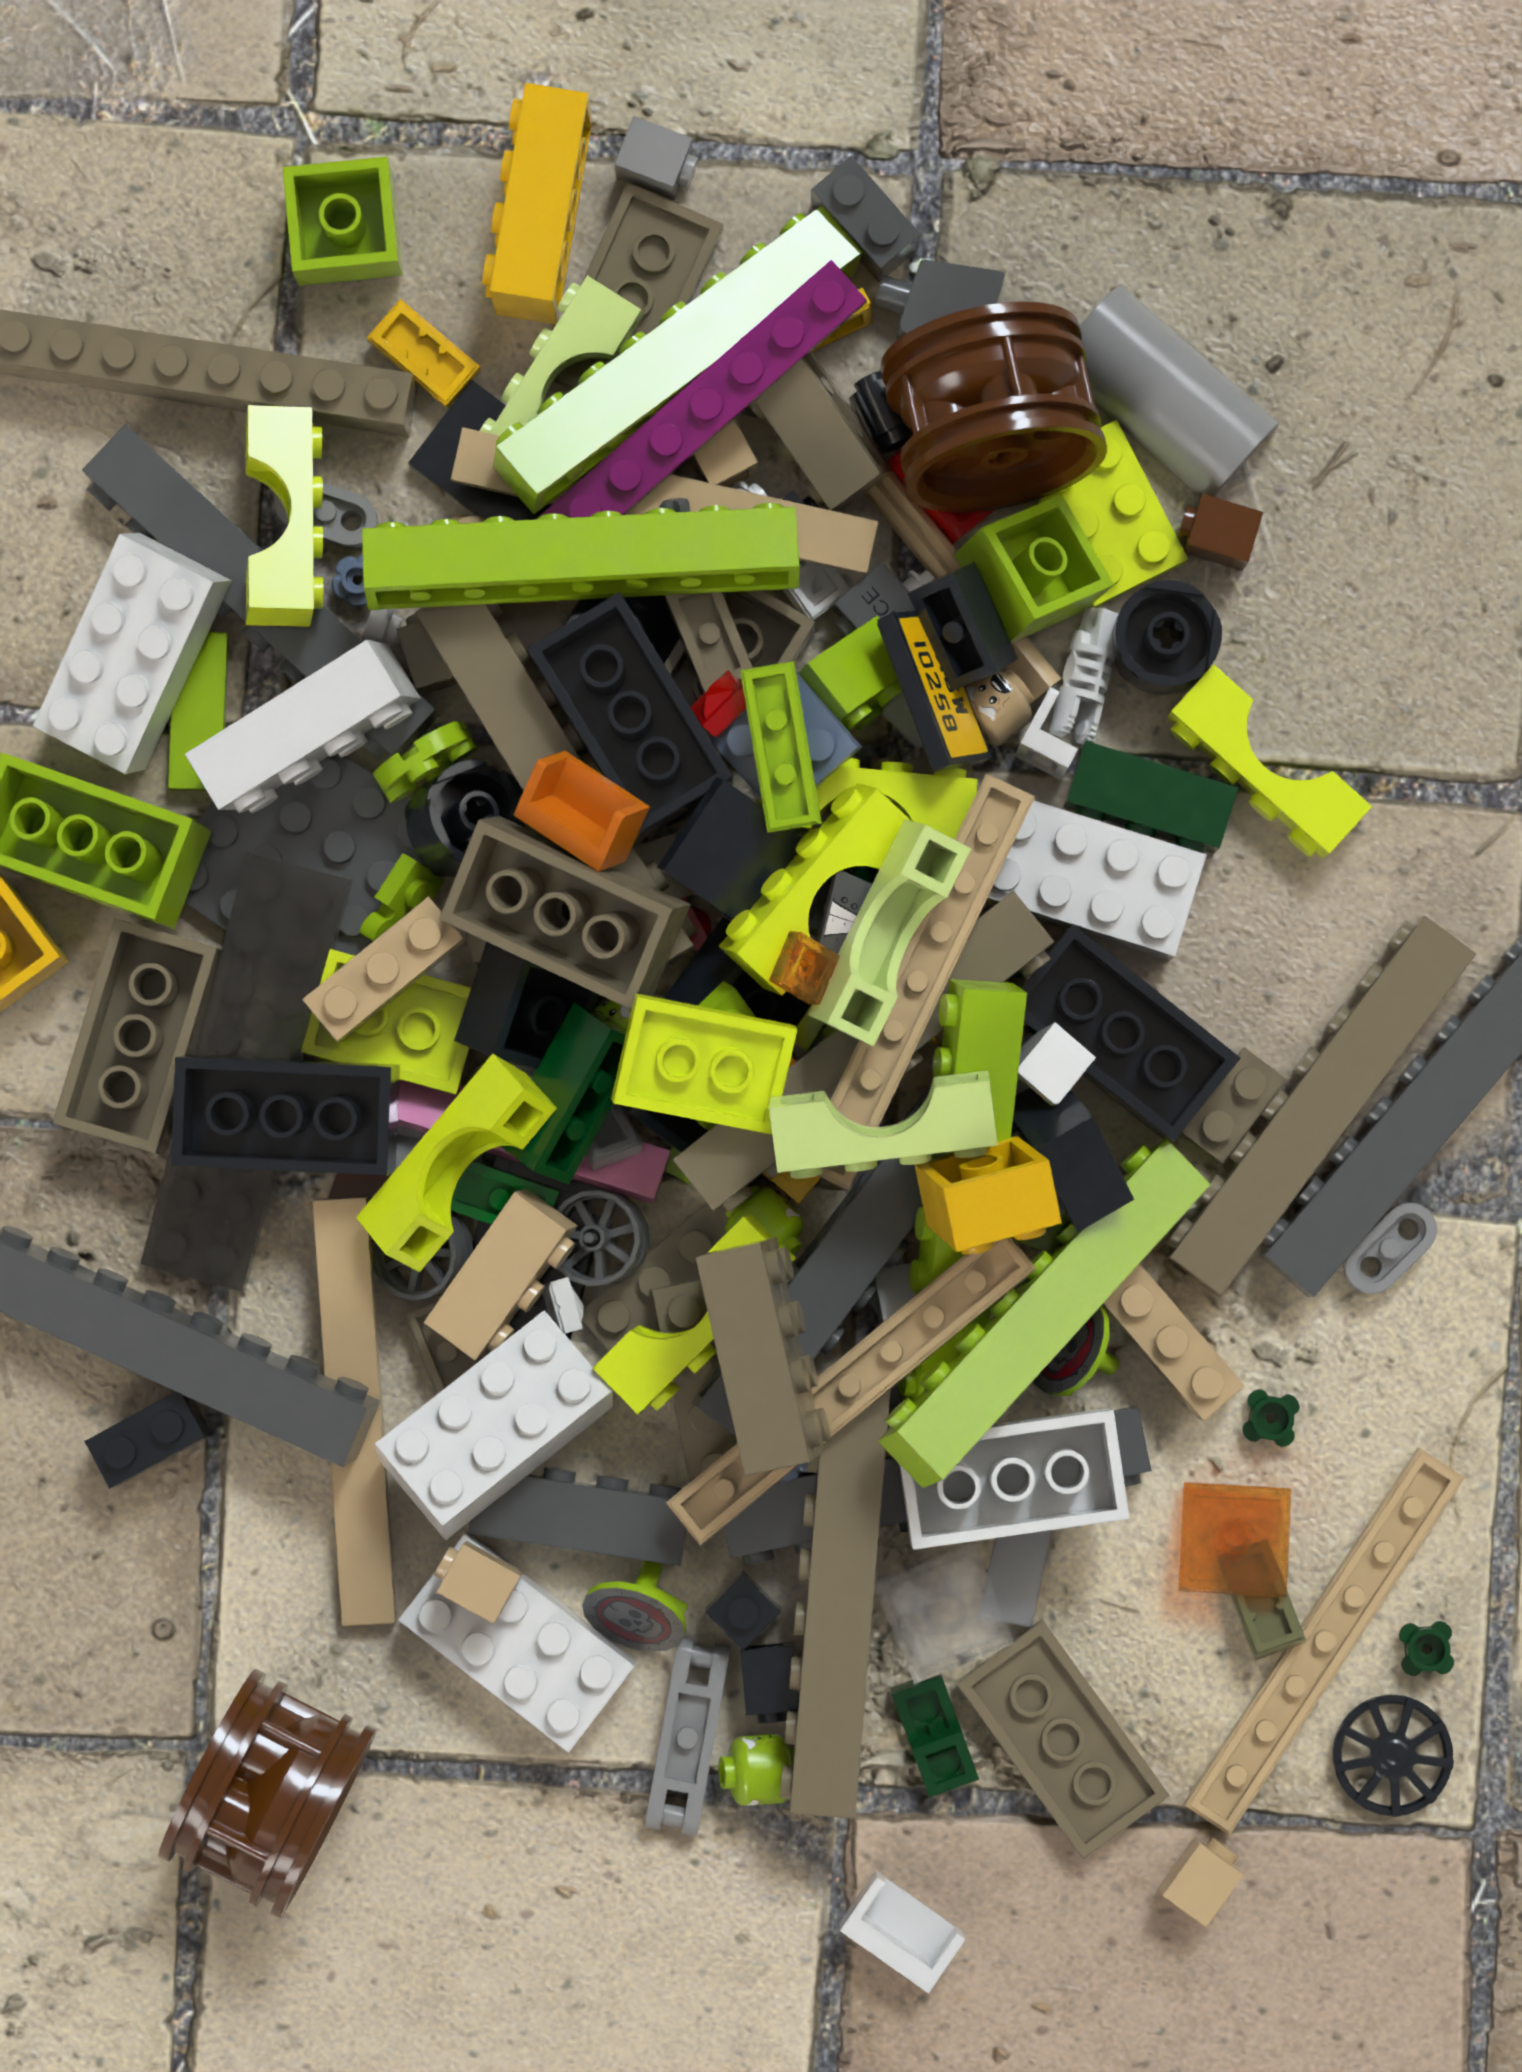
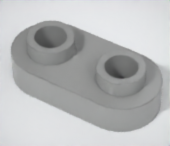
(336, 506)
(1390, 1249)

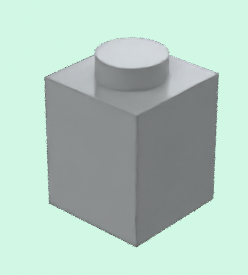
(656, 158)

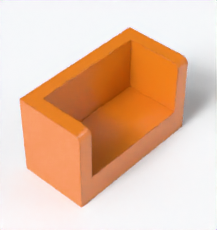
(581, 810)

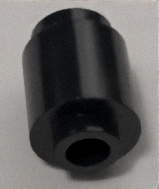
(876, 416)

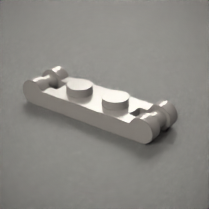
(687, 1737)

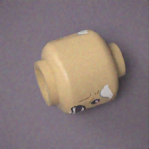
(1000, 705)

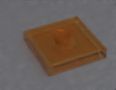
(1235, 1539)

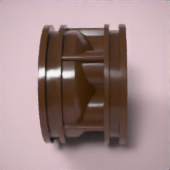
(994, 406)
(266, 1792)

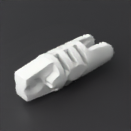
(1085, 677)

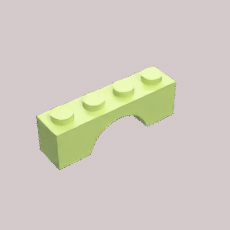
(591, 327)
(908, 885)
(816, 1135)

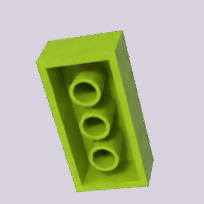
(97, 842)

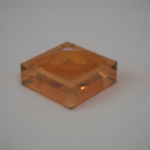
(804, 968)

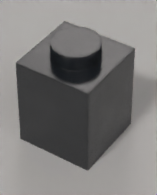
(743, 1610)
(767, 1681)

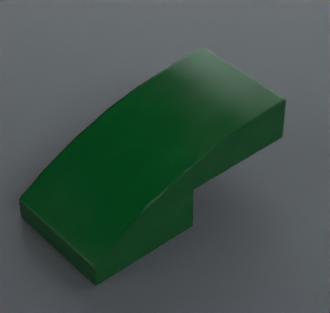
(934, 1734)

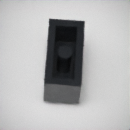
(963, 626)
(148, 1438)

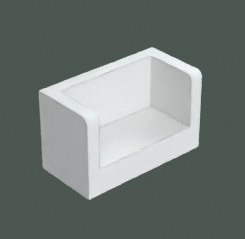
(1051, 1063)
(902, 1931)

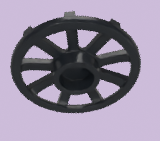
(1393, 1755)

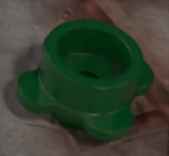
(1278, 1431)
(1437, 1659)

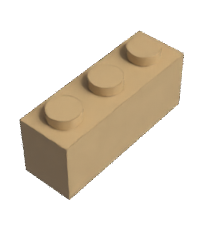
(383, 970)
(502, 1275)
(1171, 1344)

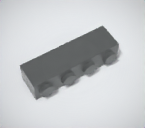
(587, 1517)

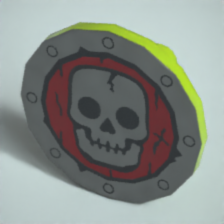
(1080, 1358)
(637, 1613)

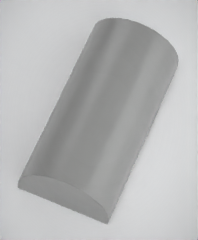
(1169, 394)

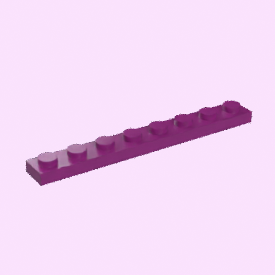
(715, 396)

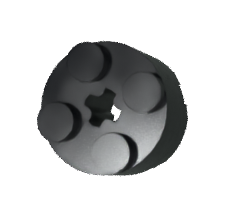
(1190, 620)
(440, 808)

